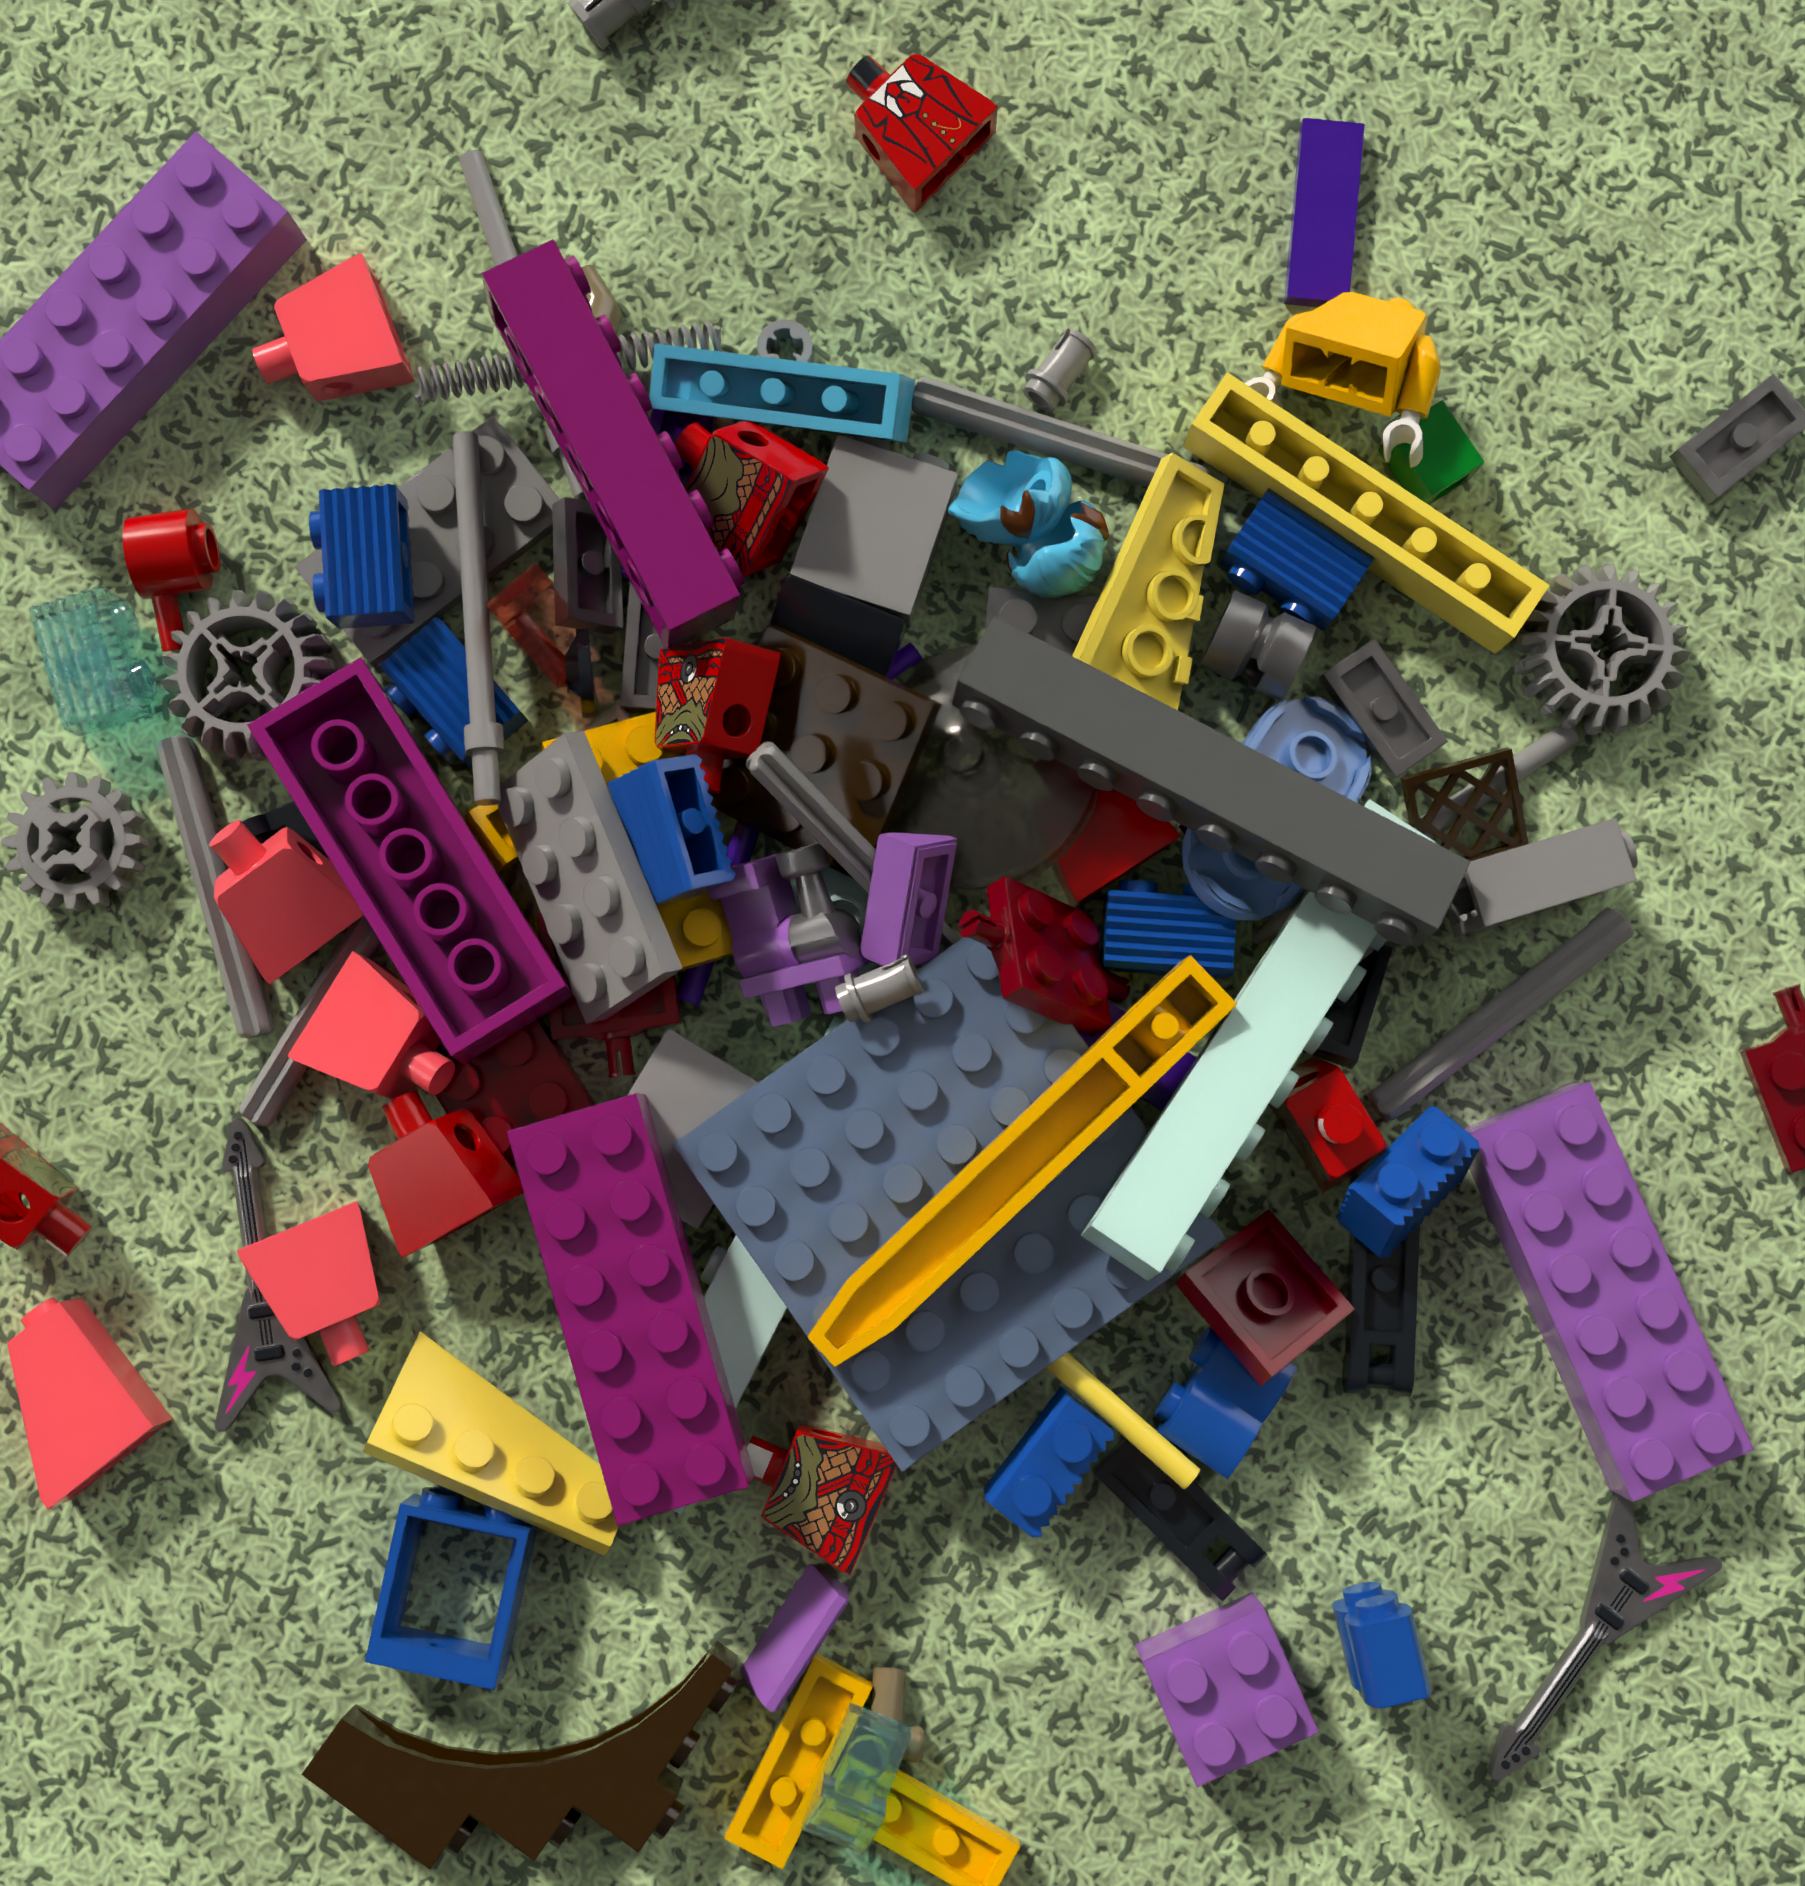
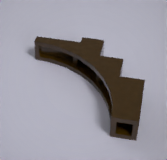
(426, 1790)

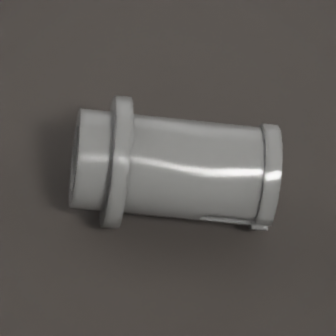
(1051, 381)
(878, 989)

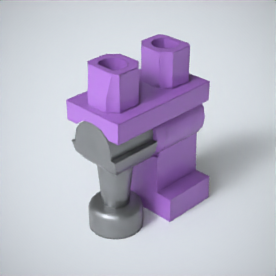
(784, 948)

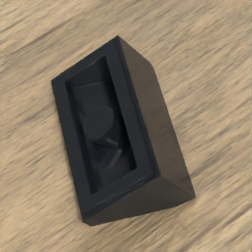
(839, 623)

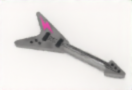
(260, 1340)
(1618, 1598)

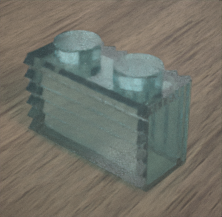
(93, 661)

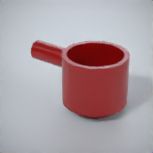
(168, 558)

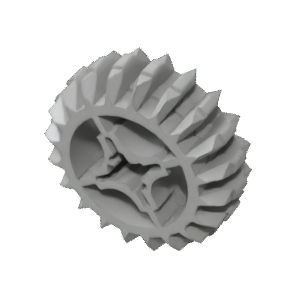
(1610, 599)
(228, 689)

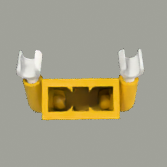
(1361, 356)

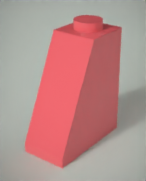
(77, 1398)

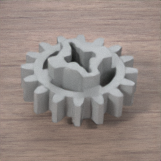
(47, 850)

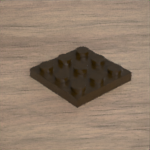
(844, 731)

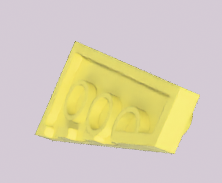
(1153, 590)
(487, 1447)

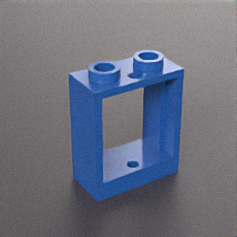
(433, 1652)

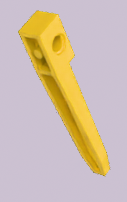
(1022, 1160)

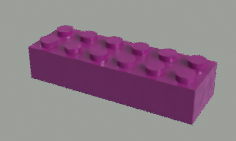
(611, 443)
(410, 861)
(631, 1308)

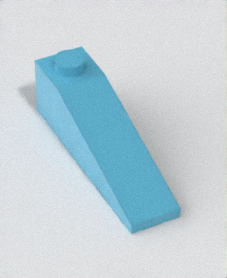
(782, 392)

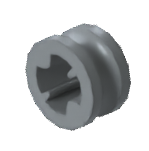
(786, 329)

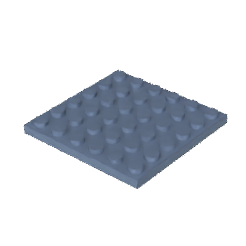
(864, 1135)

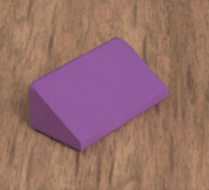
(907, 897)
(794, 1636)

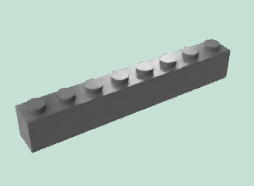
(1208, 784)

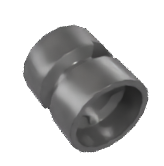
(1258, 646)

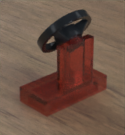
(513, 611)

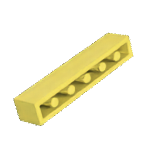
(1411, 541)

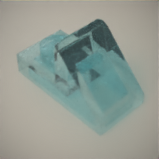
(857, 1779)

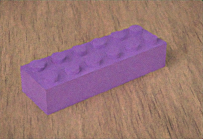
(134, 315)
(1604, 1293)

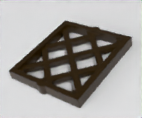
(1511, 800)

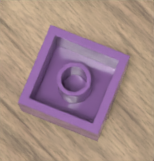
(1226, 1688)

